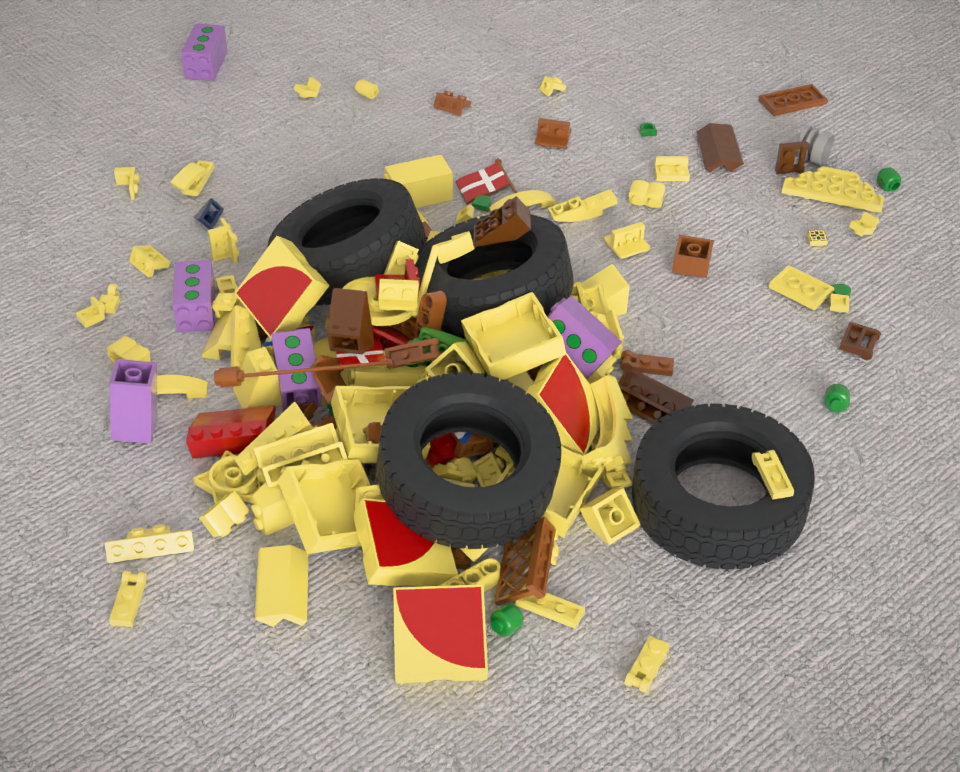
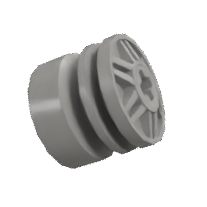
(819, 145)

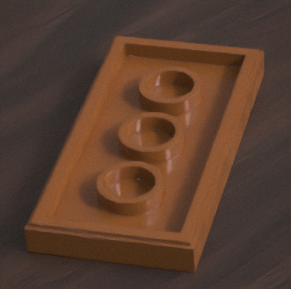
(793, 99)

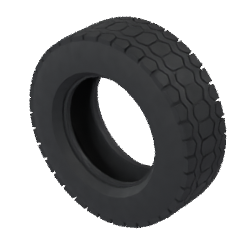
(352, 230)
(539, 266)
(459, 512)
(711, 531)

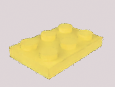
(801, 287)

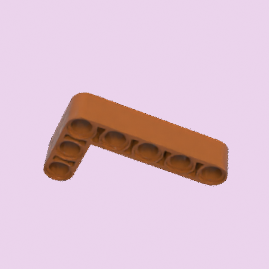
(429, 315)

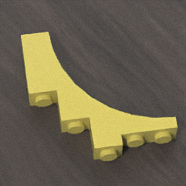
(614, 432)

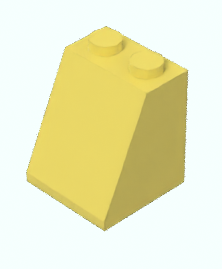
(614, 287)
(456, 359)
(258, 390)
(270, 510)

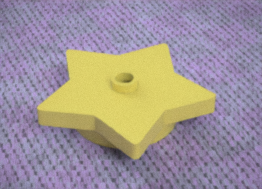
(227, 477)

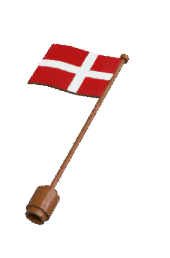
(484, 182)
(373, 357)

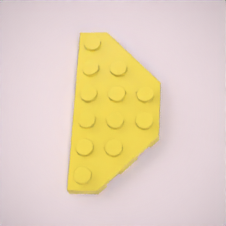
(834, 187)

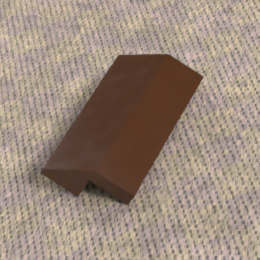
(719, 146)
(649, 397)

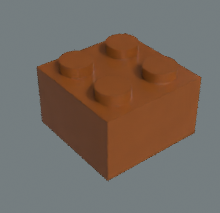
(692, 256)

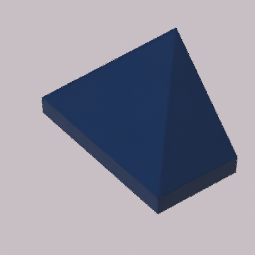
(209, 213)

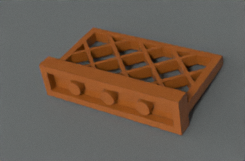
(538, 563)

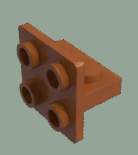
(553, 133)

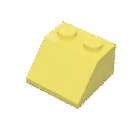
(610, 515)

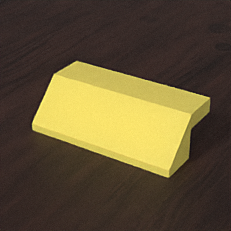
(591, 298)
(220, 337)
(310, 447)
(282, 585)

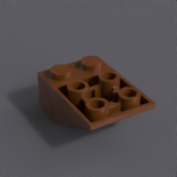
(503, 224)
(350, 322)

